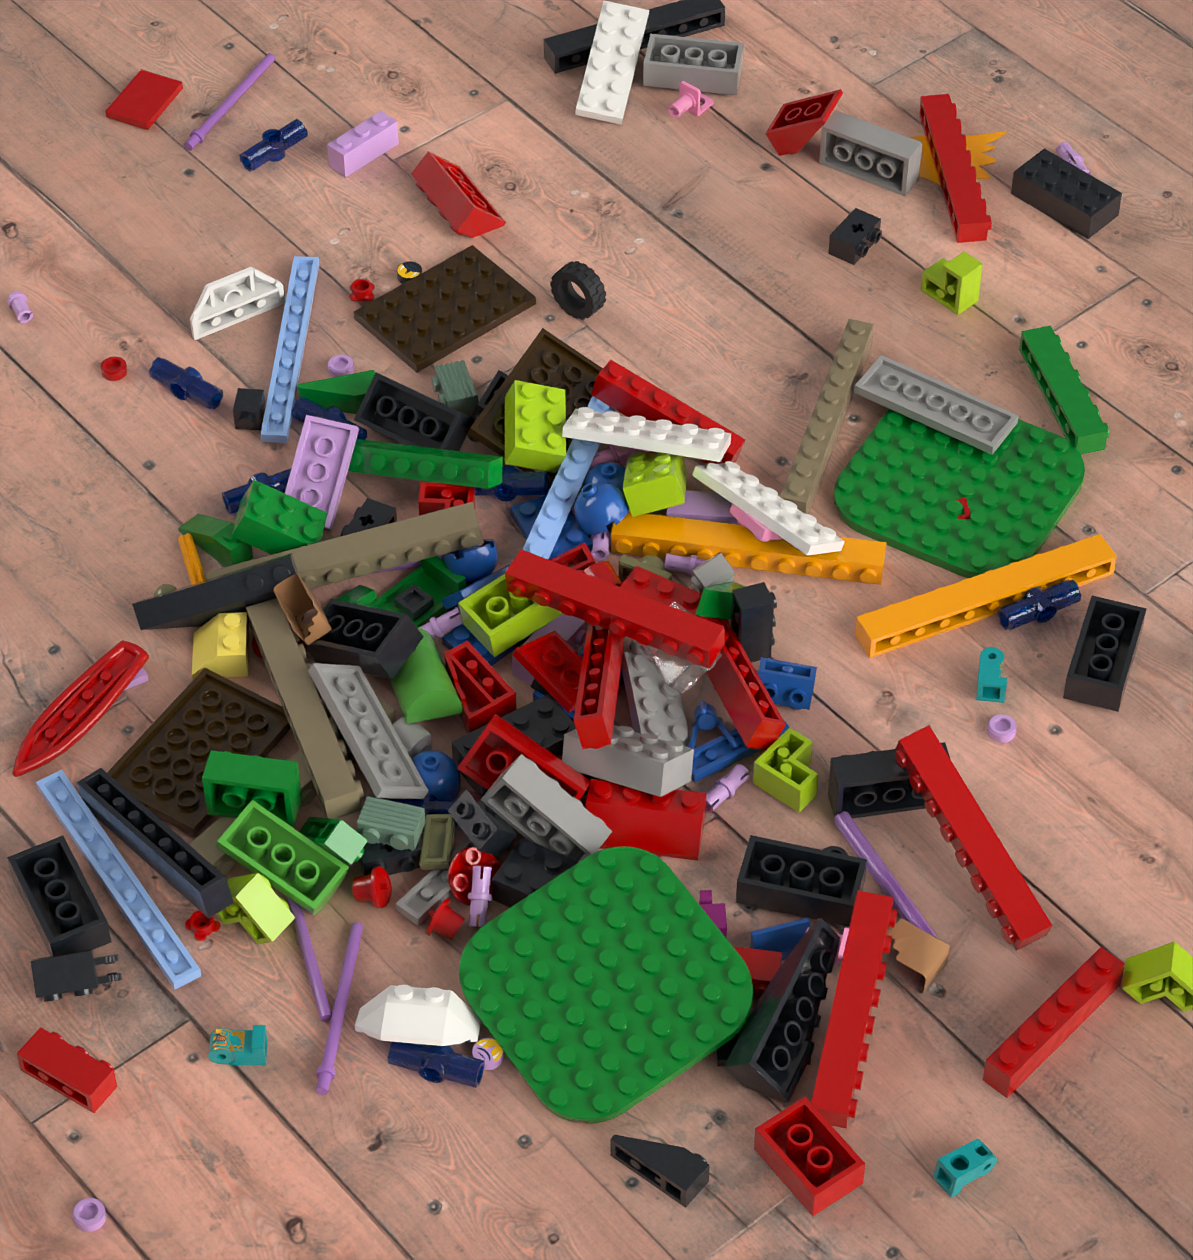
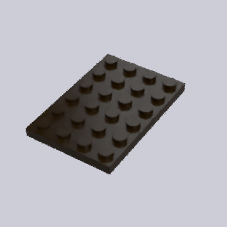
(444, 308)
(544, 363)
(171, 755)

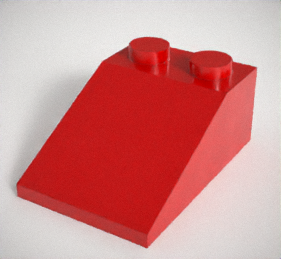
(800, 121)

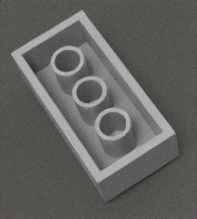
(703, 63)
(870, 153)
(633, 760)
(545, 811)

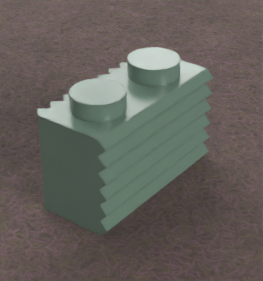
(455, 386)
(391, 823)

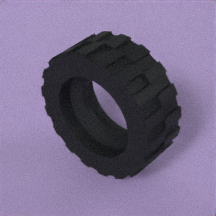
(589, 284)

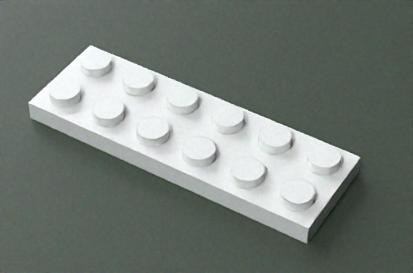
(612, 62)
(646, 434)
(769, 508)

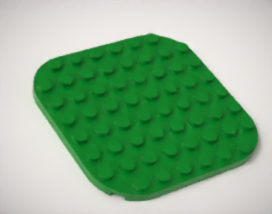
(910, 475)
(605, 984)

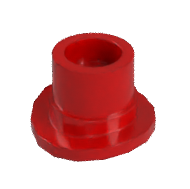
(373, 887)
(444, 921)

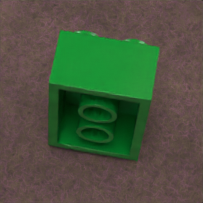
(276, 520)
(237, 779)

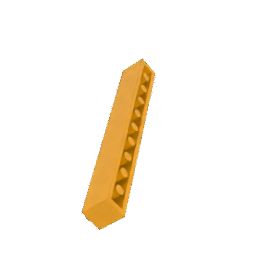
(659, 535)
(981, 595)

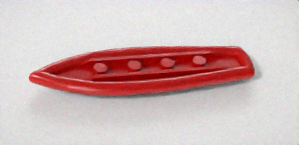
(79, 707)

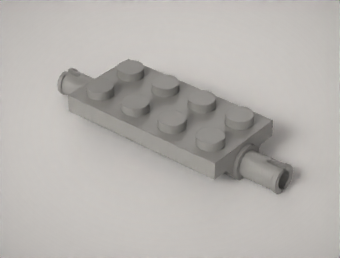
(652, 703)

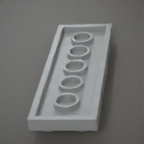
(936, 404)
(368, 731)

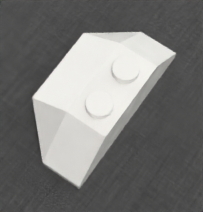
(235, 300)
(418, 1017)

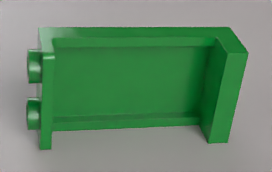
(433, 579)

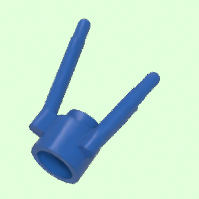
(706, 719)

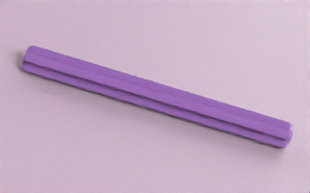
(880, 872)

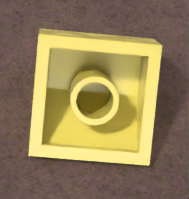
(222, 646)

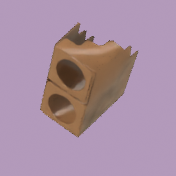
(294, 599)
(919, 950)

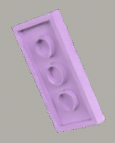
(322, 464)

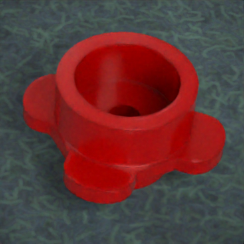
(362, 290)
(198, 919)

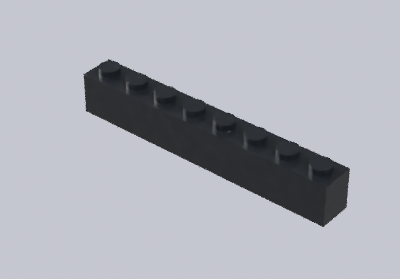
(673, 19)
(156, 843)

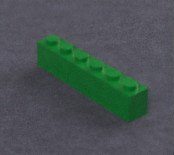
(1063, 390)
(426, 464)

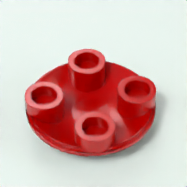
(461, 871)

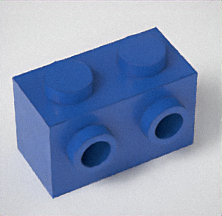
(788, 682)

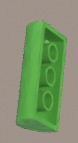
(424, 684)
(284, 857)

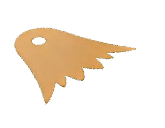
(974, 143)

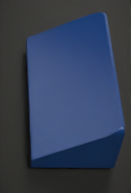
(780, 937)

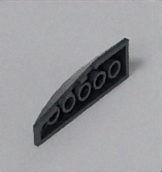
(222, 594)
(781, 1026)

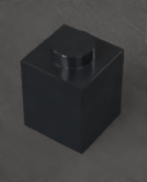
(249, 409)

